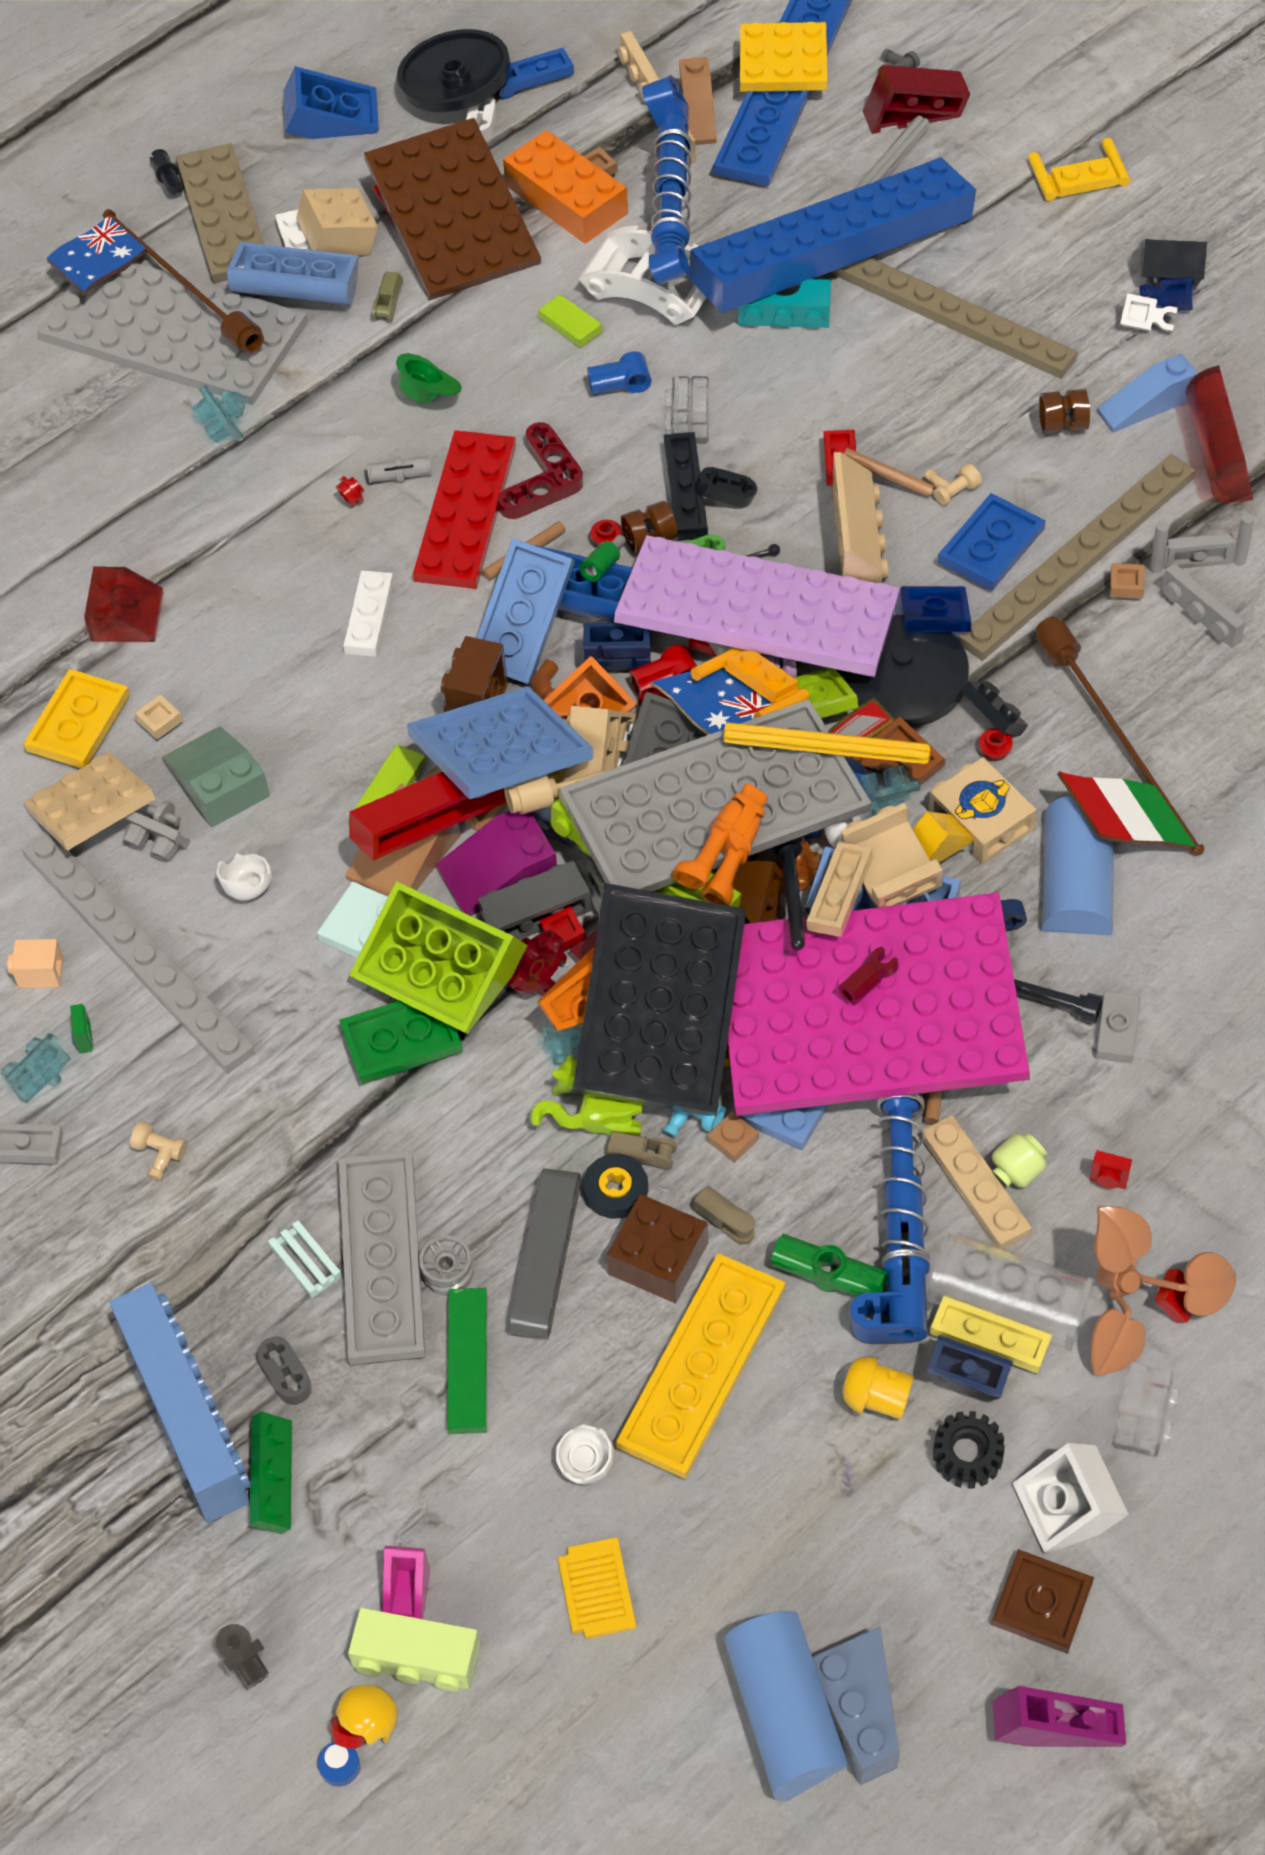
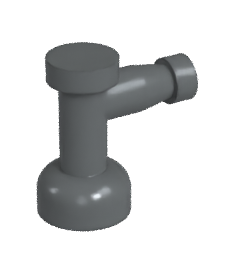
(908, 60)

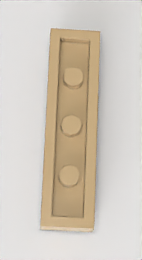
(976, 1183)

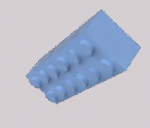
(182, 1401)

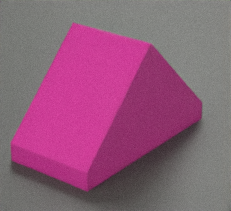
(405, 1581)

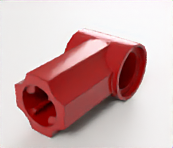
(672, 662)

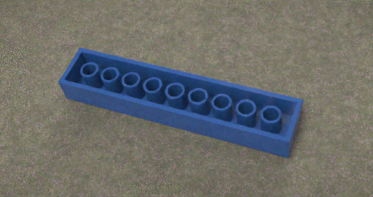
(831, 234)

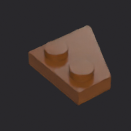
(903, 731)

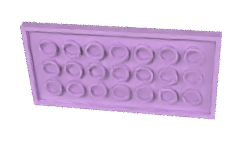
(758, 605)

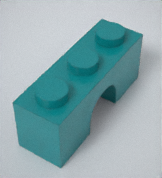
(803, 309)

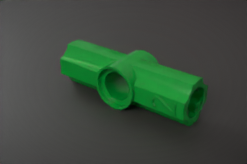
(808, 1259)

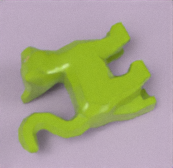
(596, 1112)

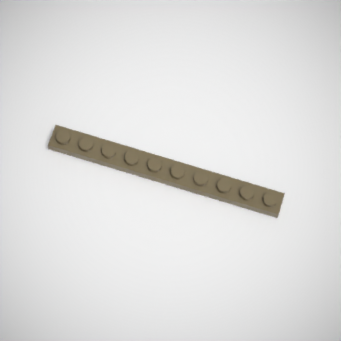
(960, 315)
(1076, 557)

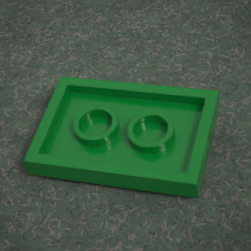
(396, 1040)

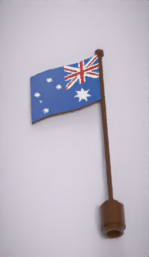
(114, 247)

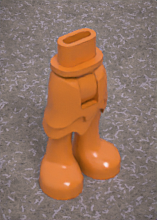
(733, 836)

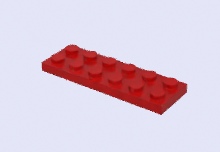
(464, 509)

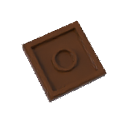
(1042, 1601)

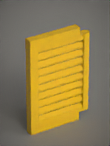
(596, 1589)

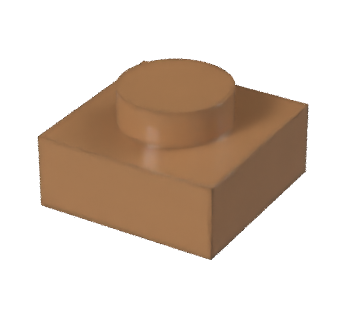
(602, 160)
(1127, 580)
(733, 1137)

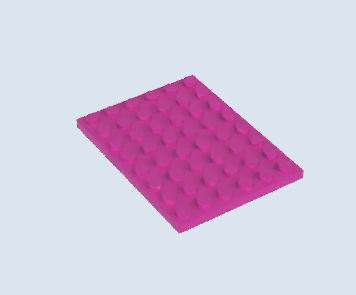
(927, 1028)

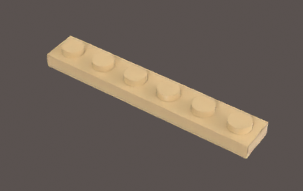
(641, 69)

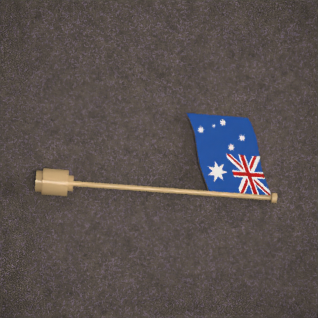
(704, 702)

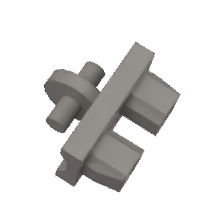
(167, 838)

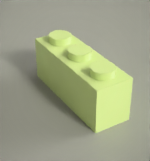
(414, 1649)

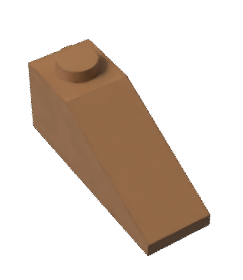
(697, 91)

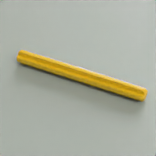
(826, 743)

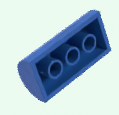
(593, 598)

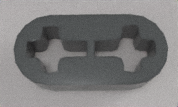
(277, 1374)

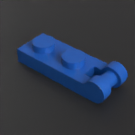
(536, 71)

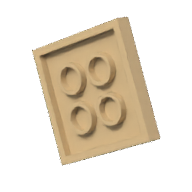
(89, 800)

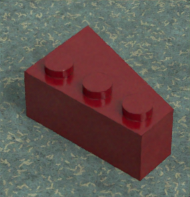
(910, 91)

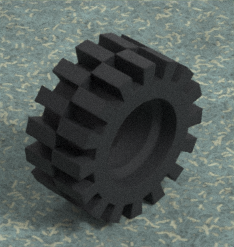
(972, 1428)

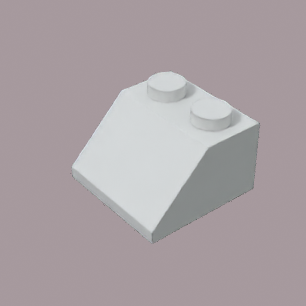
(1070, 1497)

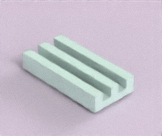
(288, 1237)

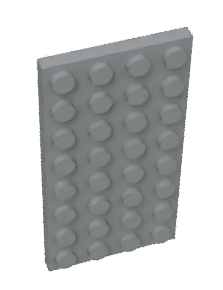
(163, 329)
(662, 807)

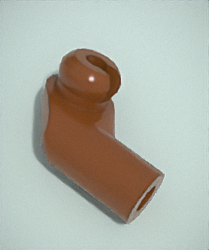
(540, 682)

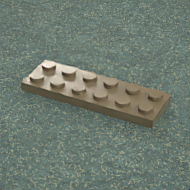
(218, 205)

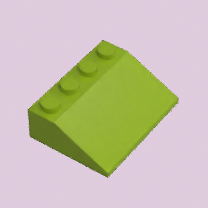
(437, 958)

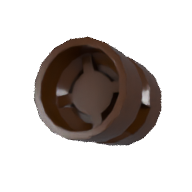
(1053, 414)
(658, 520)

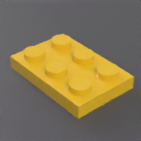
(76, 718)

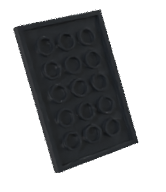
(659, 1000)

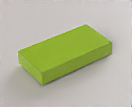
(570, 320)

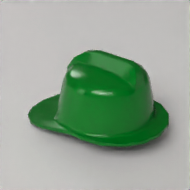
(423, 380)

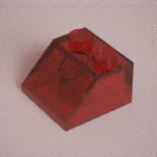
(122, 606)

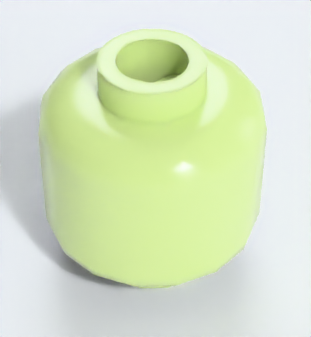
(1019, 1160)

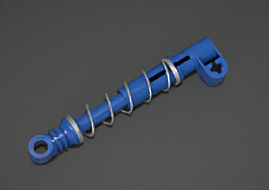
(672, 150)
(903, 1214)

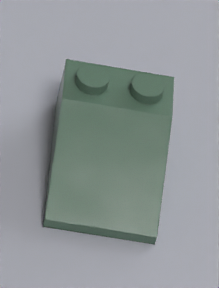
(218, 775)

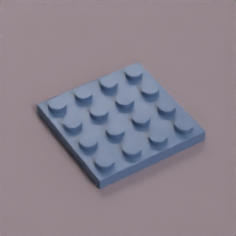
(499, 742)

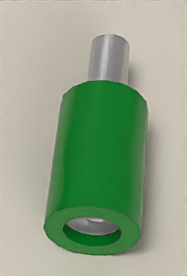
(602, 559)

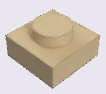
(158, 716)

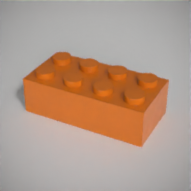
(565, 186)

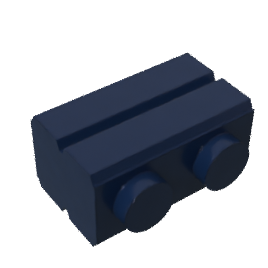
(617, 645)
(969, 1366)

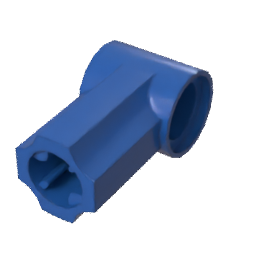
(628, 373)

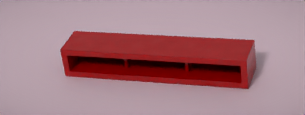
(414, 814)

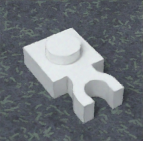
(1141, 313)

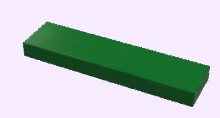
(467, 1361)

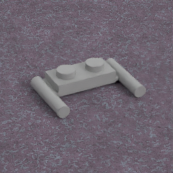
(1200, 550)

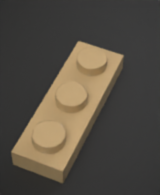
(839, 889)

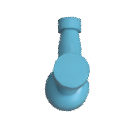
(707, 1122)

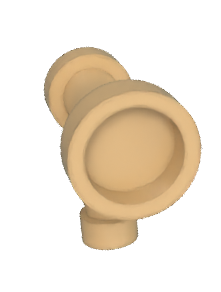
(968, 478)
(144, 1136)

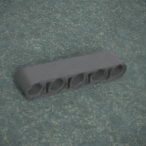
(545, 1253)

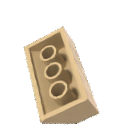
(858, 521)

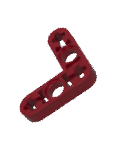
(551, 478)

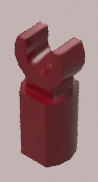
(867, 977)

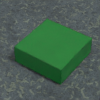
(81, 1028)

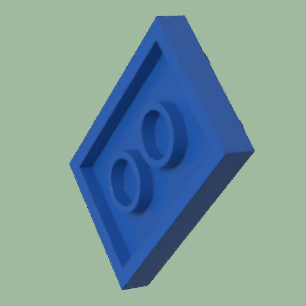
(991, 541)

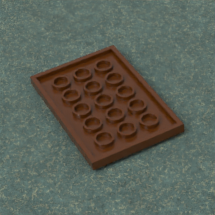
(452, 208)

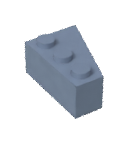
(861, 1703)

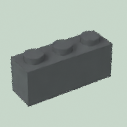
(523, 904)

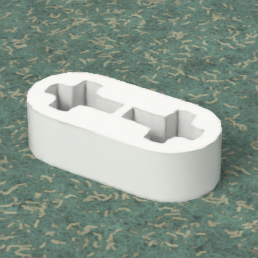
(484, 117)

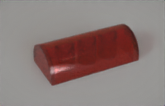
(1218, 437)

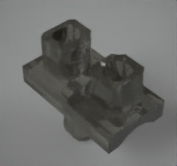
(241, 1655)

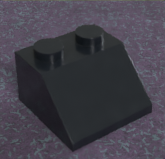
(1172, 260)

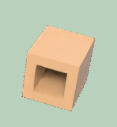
(36, 963)

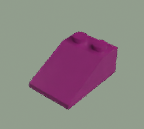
(496, 858)

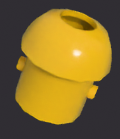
(876, 1387)

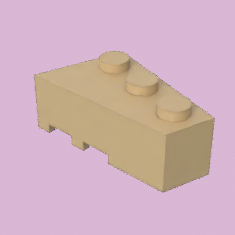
(604, 732)

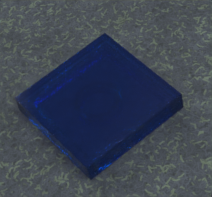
(935, 609)

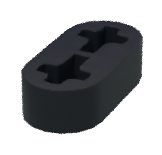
(726, 486)

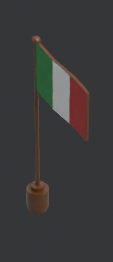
(1115, 807)

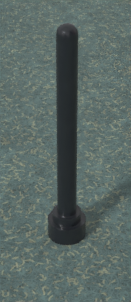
(788, 853)
(1086, 1006)

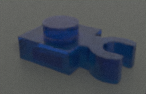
(1171, 293)

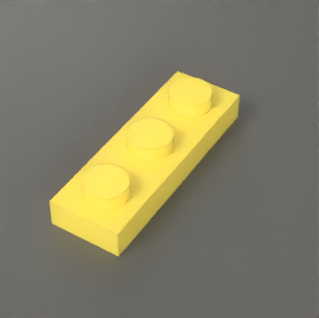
(991, 1333)

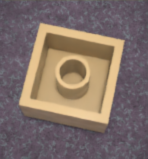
(337, 221)

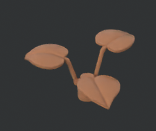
(1118, 1242)

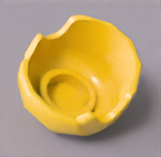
(368, 1712)

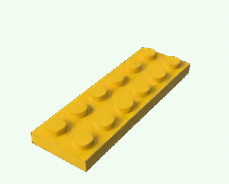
(701, 1366)

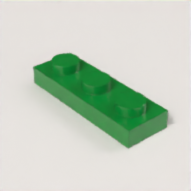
(271, 1473)

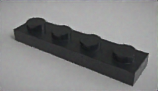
(683, 473)

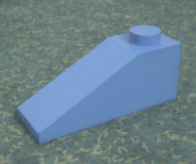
(1149, 394)

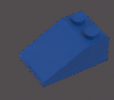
(328, 106)

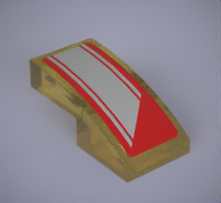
(864, 721)

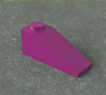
(1056, 1720)

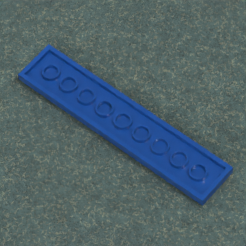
(769, 117)

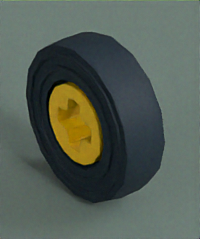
(615, 1168)

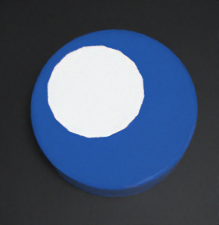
(338, 1765)

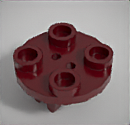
(538, 964)

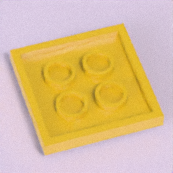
(783, 56)

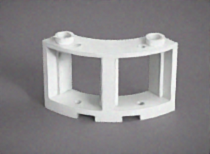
(605, 280)

